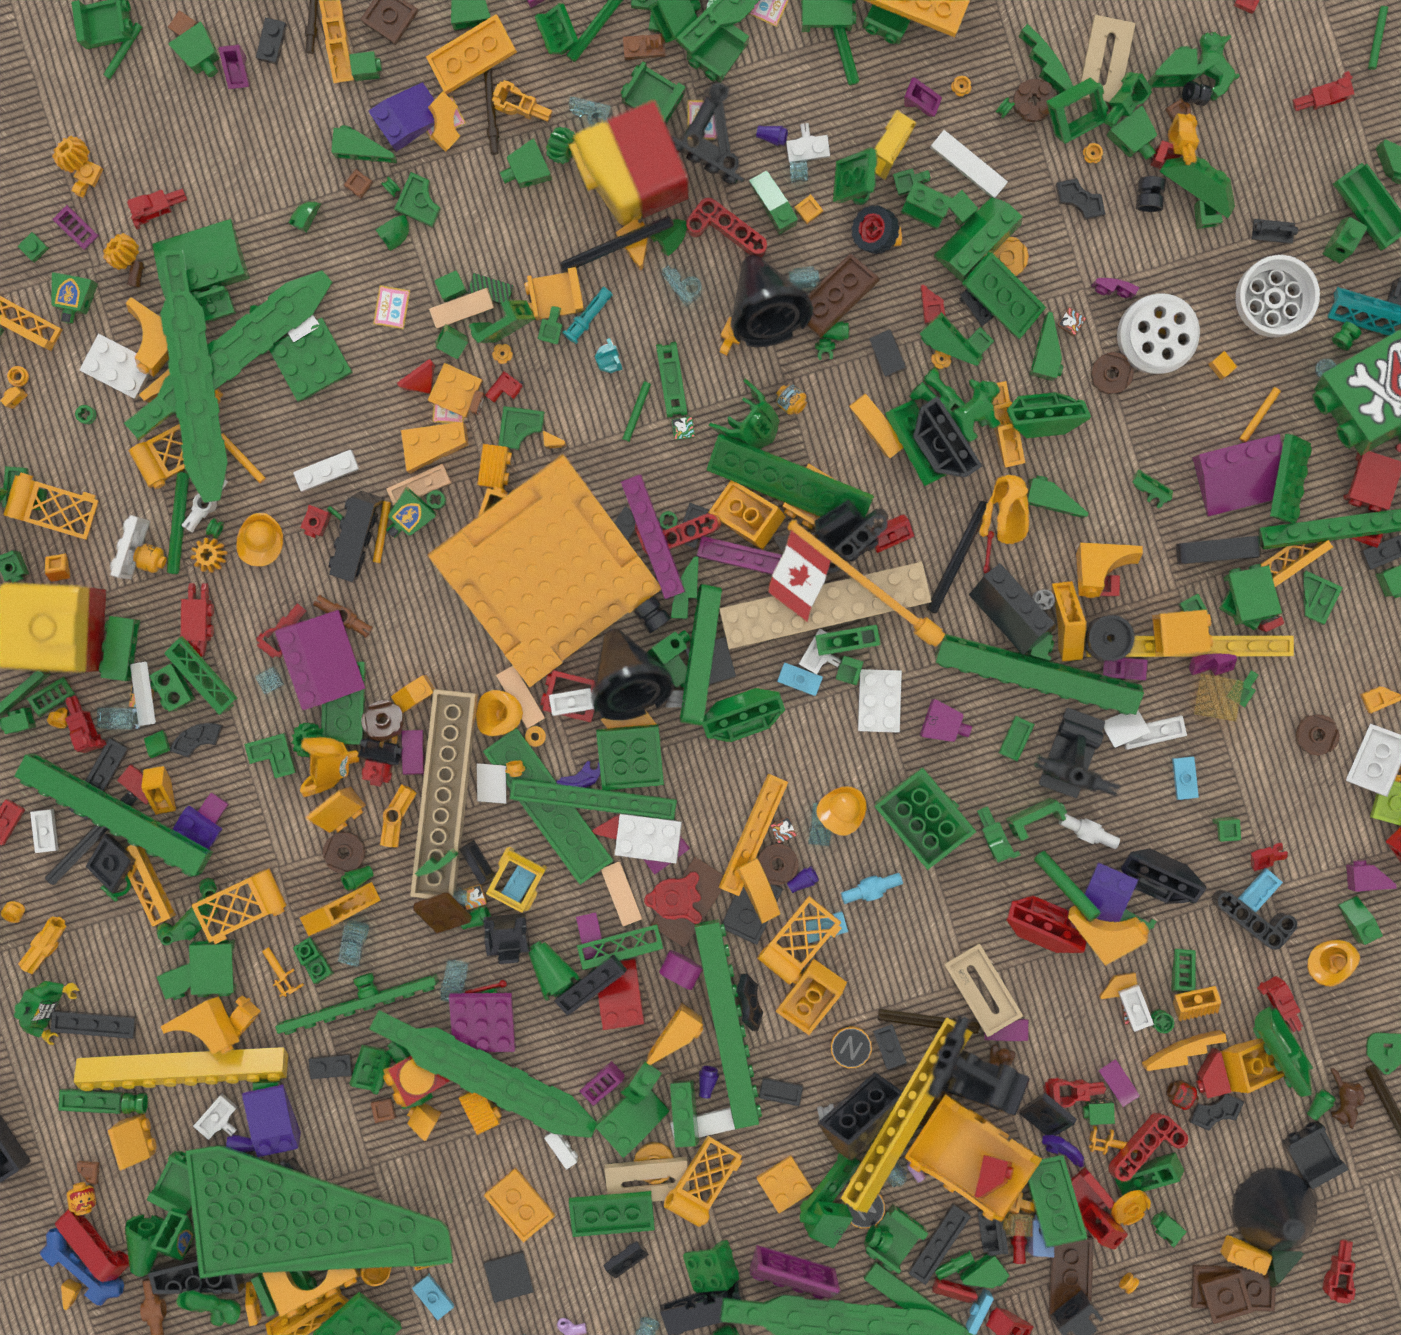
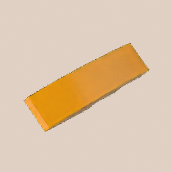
(336, 40)
(1007, 436)
(1177, 1053)

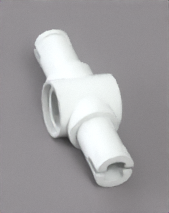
(198, 512)
(1090, 831)

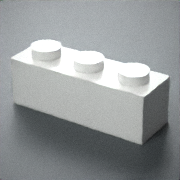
(562, 1149)

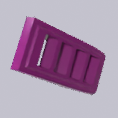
(62, 215)
(611, 1074)

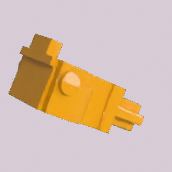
(528, 106)
(1184, 136)
(243, 1015)

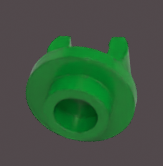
(824, 345)

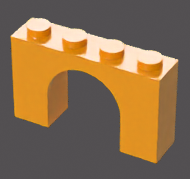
(291, 1298)

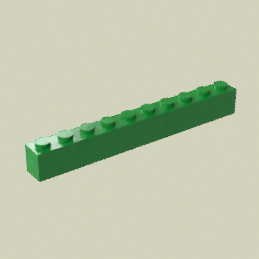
(1039, 674)
(113, 814)
(726, 1023)

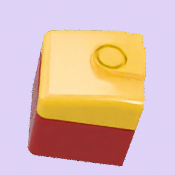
(631, 164)
(51, 627)

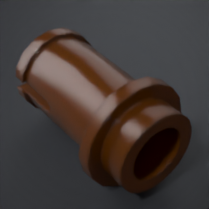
(135, 273)

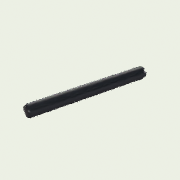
(617, 243)
(957, 558)
(82, 846)

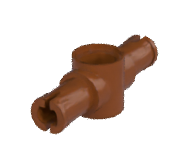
(352, 620)
(153, 1309)

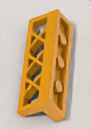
(28, 333)
(1295, 565)
(153, 886)
(306, 1317)

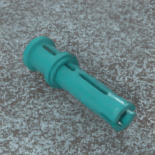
(582, 322)

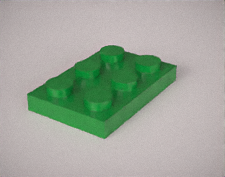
(855, 176)

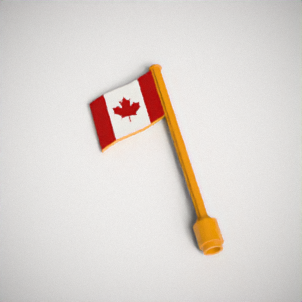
(803, 573)

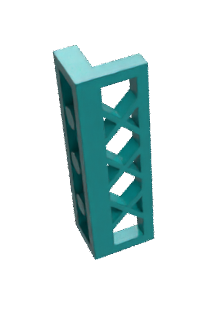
(1369, 305)

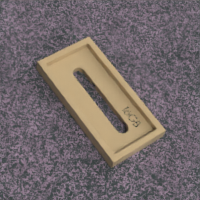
(1095, 51)
(1008, 1008)
(644, 1170)

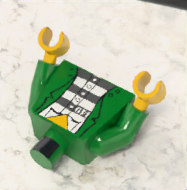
(37, 1006)

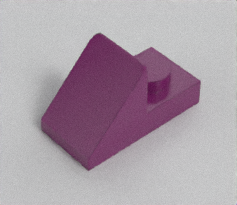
(234, 67)
(922, 97)

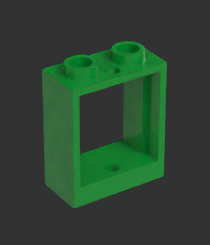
(1067, 132)

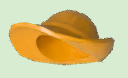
(259, 540)
(498, 713)
(842, 810)
(1332, 962)

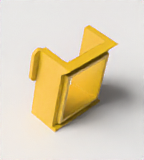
(896, 136)
(529, 865)

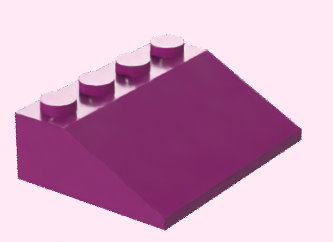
(1239, 474)
(320, 659)
(794, 1272)

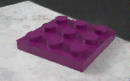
(483, 1020)

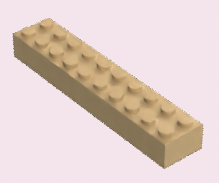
(834, 605)
(444, 790)

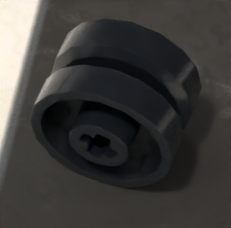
(1121, 638)

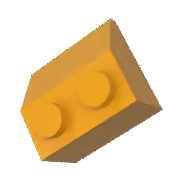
(132, 1140)

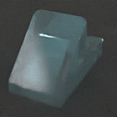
(454, 978)

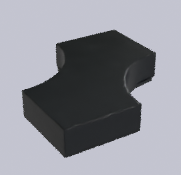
(1073, 194)
(752, 1011)
(1208, 1114)

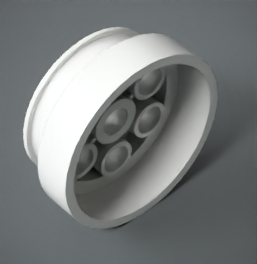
(1289, 273)
(1131, 339)

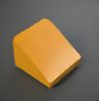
(1222, 365)
(552, 441)
(57, 567)
(70, 1291)

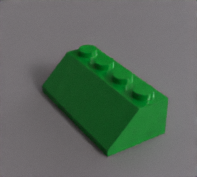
(978, 236)

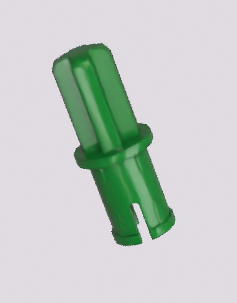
(955, 1265)

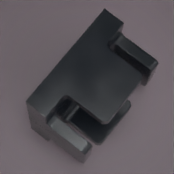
(506, 937)
(1075, 1316)

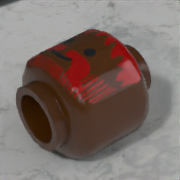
(1182, 1094)

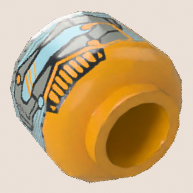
(791, 399)

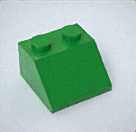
(1177, 69)

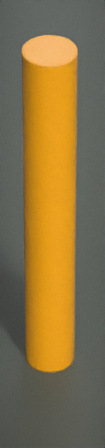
(1260, 414)
(243, 460)
(381, 532)

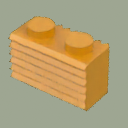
(494, 466)
(1197, 1003)
(480, 1111)
(1246, 1255)

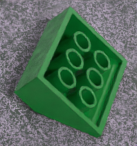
(209, 254)
(924, 818)

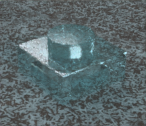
(269, 680)

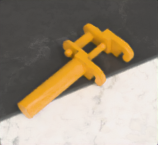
(280, 973)
(1109, 1141)

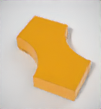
(444, 129)

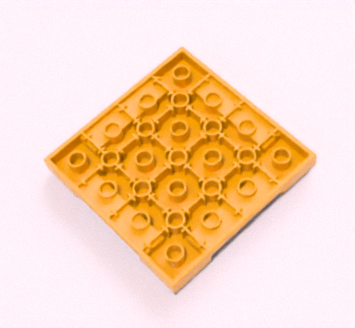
(545, 570)

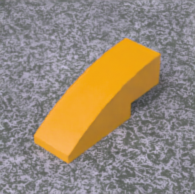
(876, 425)
(758, 890)

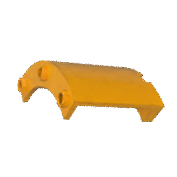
(953, 1152)

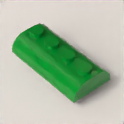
(1371, 204)
(1285, 1050)

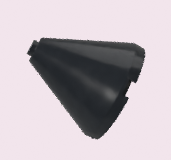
(767, 305)
(628, 679)
(1274, 1209)

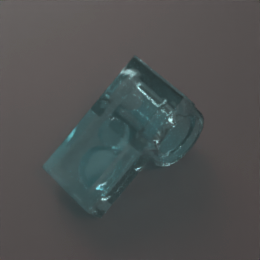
(592, 109)
(673, 278)
(352, 942)

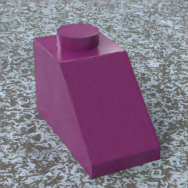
(1367, 877)

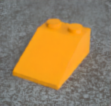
(747, 514)
(337, 810)
(811, 997)
(678, 1032)
(1249, 1066)

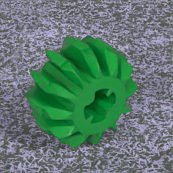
(559, 145)
(304, 730)

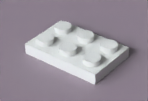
(114, 366)
(134, 535)
(879, 700)
(1377, 761)
(648, 838)

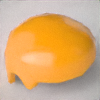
(375, 1276)

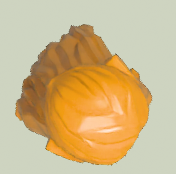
(1013, 510)

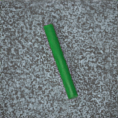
(1378, 37)
(119, 56)
(636, 411)

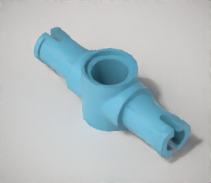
(871, 888)

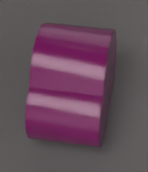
(680, 970)

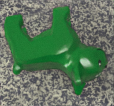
(1214, 64)
(978, 409)

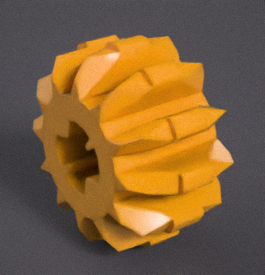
(71, 154)
(121, 251)
(204, 549)

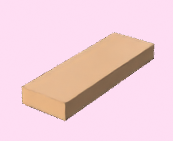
(462, 308)
(422, 483)
(515, 685)
(621, 893)

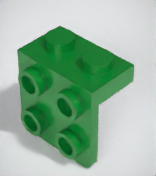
(711, 1268)

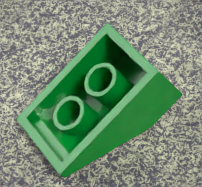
(630, 1123)

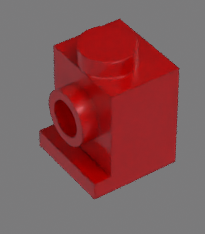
(322, 521)

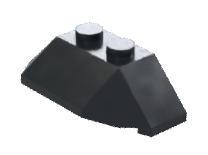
(943, 441)
(1163, 877)

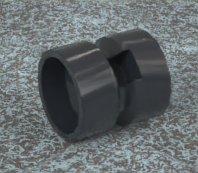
(1150, 194)
(652, 614)

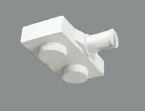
(807, 146)
(813, 661)
(217, 1118)

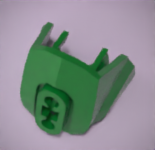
(758, 427)

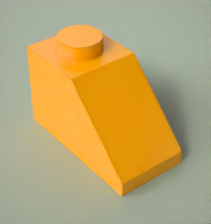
(637, 250)
(413, 693)
(158, 790)
(423, 1119)

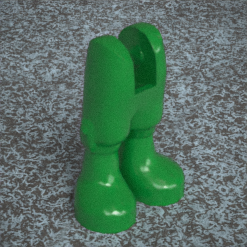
(948, 395)
(221, 1309)

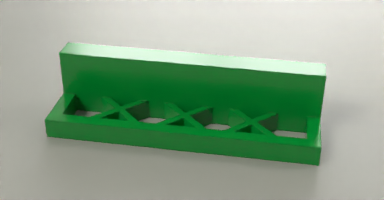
(198, 678)
(627, 953)

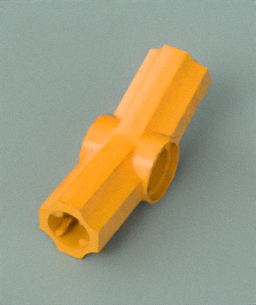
(400, 803)
(43, 945)

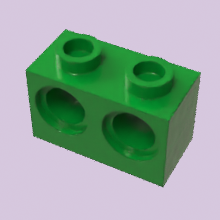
(176, 684)

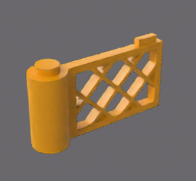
(150, 462)
(23, 497)
(265, 892)
(780, 960)
(693, 1207)

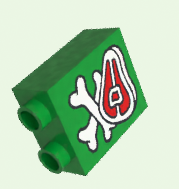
(1364, 395)

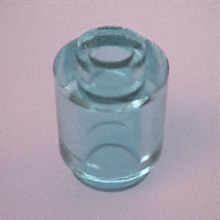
(804, 277)
(897, 1176)

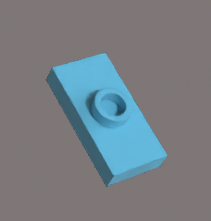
(799, 679)
(1185, 778)
(518, 883)
(1260, 890)
(826, 923)
(433, 1296)
(978, 1311)

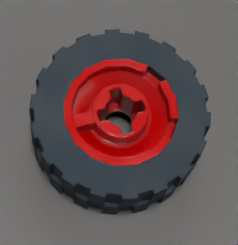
(877, 240)

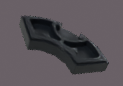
(195, 737)

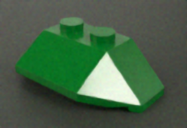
(1203, 182)
(1047, 414)
(743, 715)

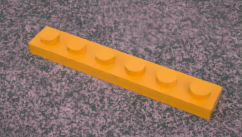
(754, 832)

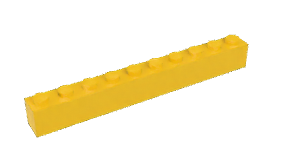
(180, 1068)
(897, 1129)

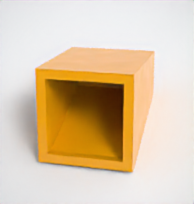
(1182, 633)

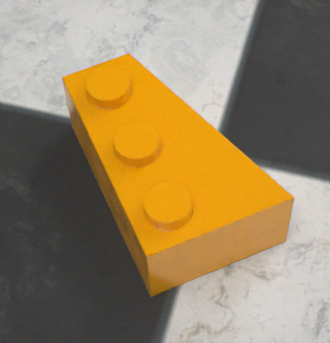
(431, 443)

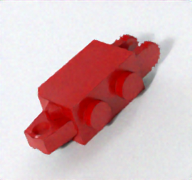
(196, 618)

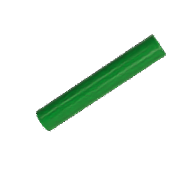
(1067, 886)

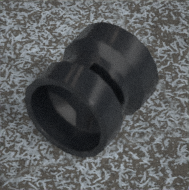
(1196, 93)

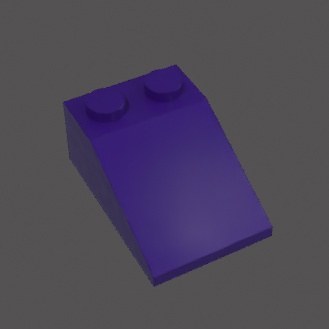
(404, 116)
(1110, 892)
(271, 1121)

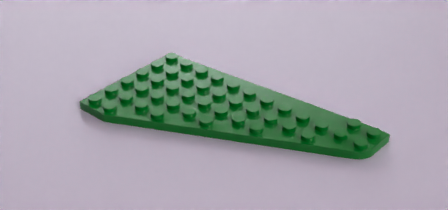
(282, 1220)

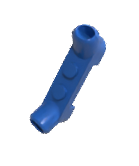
(58, 1251)

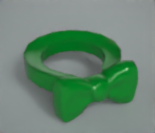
(114, 897)

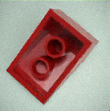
(622, 1000)

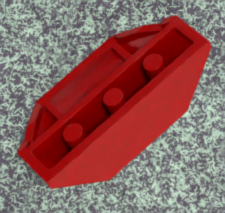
(1045, 925)

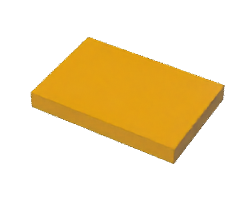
(519, 1204)

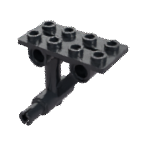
(703, 150)
(1071, 755)
(975, 1079)

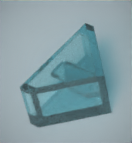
(818, 833)

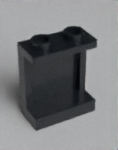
(839, 522)
(1314, 1155)

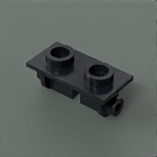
(1273, 231)
(371, 750)

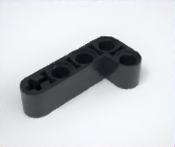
(856, 541)
(1218, 550)
(1250, 917)

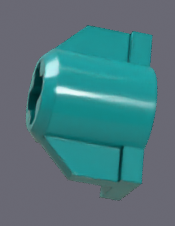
(607, 358)

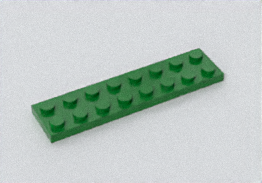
(782, 478)
(560, 825)

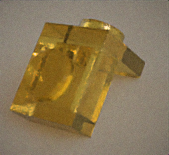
(1018, 1224)

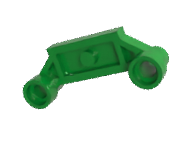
(189, 924)

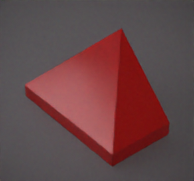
(420, 379)

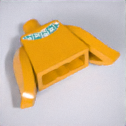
(327, 764)

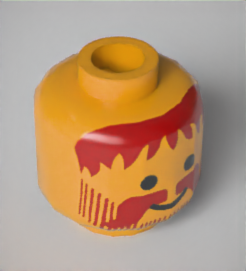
(81, 1198)

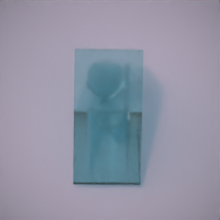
(117, 718)

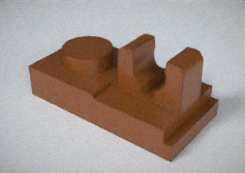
(644, 46)

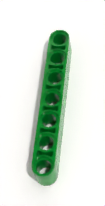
(700, 655)

